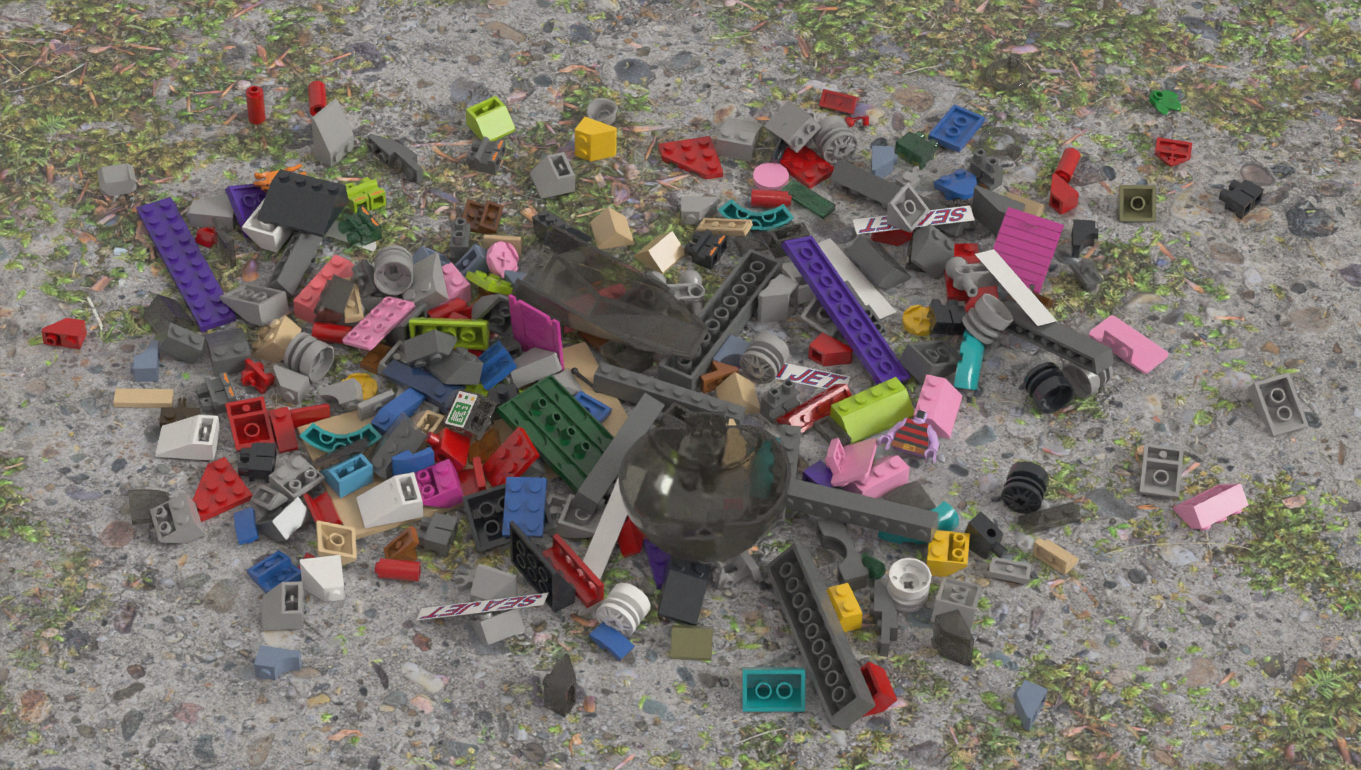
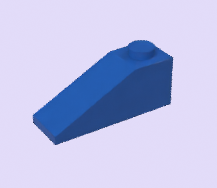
(406, 402)

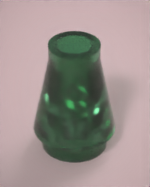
(875, 567)

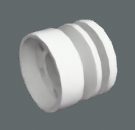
(909, 584)
(624, 608)

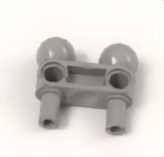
(970, 276)
(688, 290)

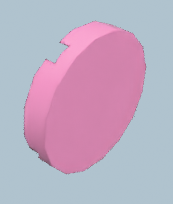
(770, 176)
(502, 257)

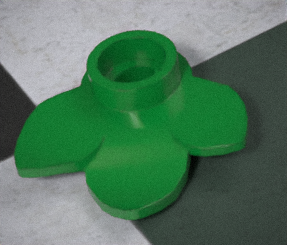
(1164, 101)

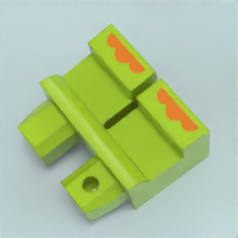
(365, 194)

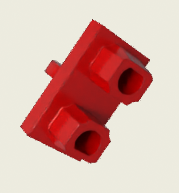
(255, 376)

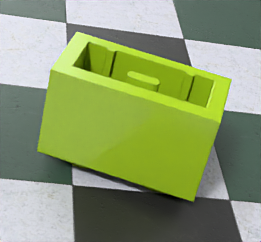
(490, 119)

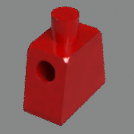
(451, 446)

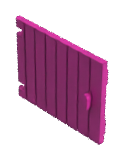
(1028, 248)
(535, 328)

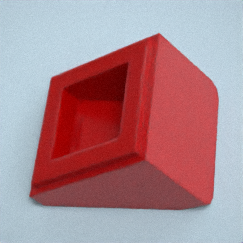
(205, 237)

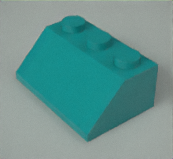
(773, 689)

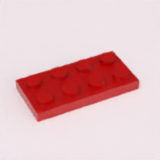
(967, 252)

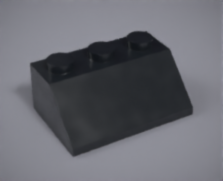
(544, 218)

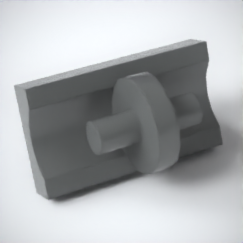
(1086, 273)
(364, 277)

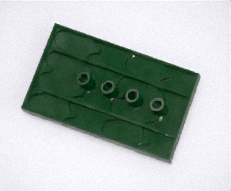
(559, 429)

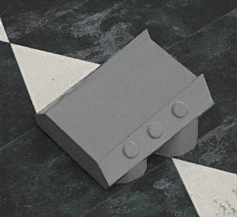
(116, 179)

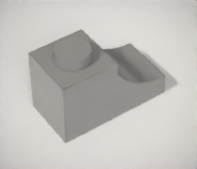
(347, 393)

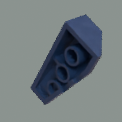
(424, 382)

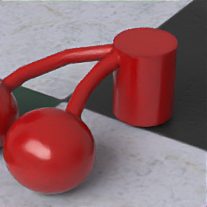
(849, 120)

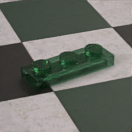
(809, 199)

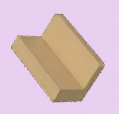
(1054, 555)

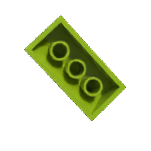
(469, 332)
(873, 410)

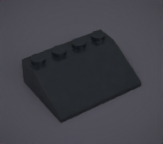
(303, 203)
(486, 517)
(539, 570)

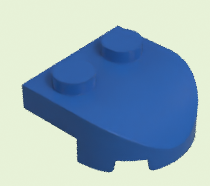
(957, 184)

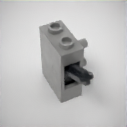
(792, 128)

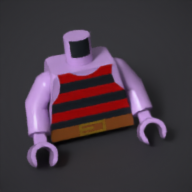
(913, 437)

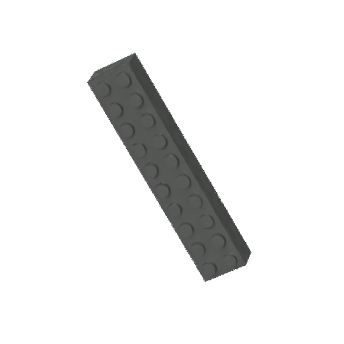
(725, 316)
(820, 636)

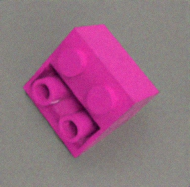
(440, 485)

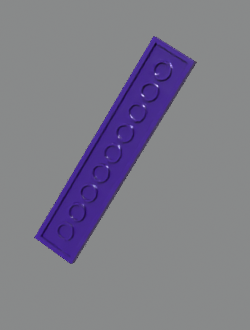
(185, 264)
(845, 310)

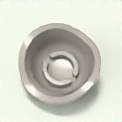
(602, 110)

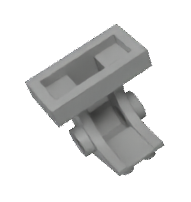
(743, 563)

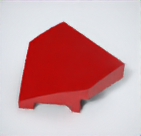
(1173, 151)

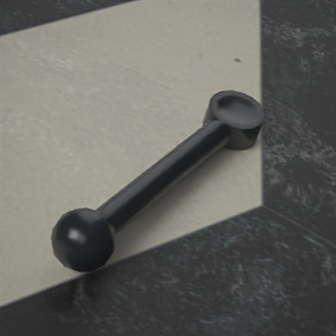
(574, 371)

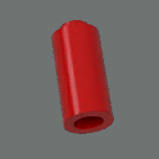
(317, 97)
(255, 105)
(1067, 164)
(770, 198)
(447, 308)
(330, 332)
(398, 569)

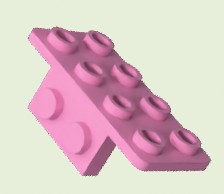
(378, 323)
(1129, 344)
(851, 461)

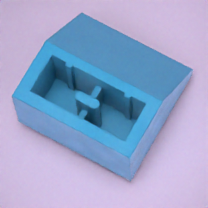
(349, 474)

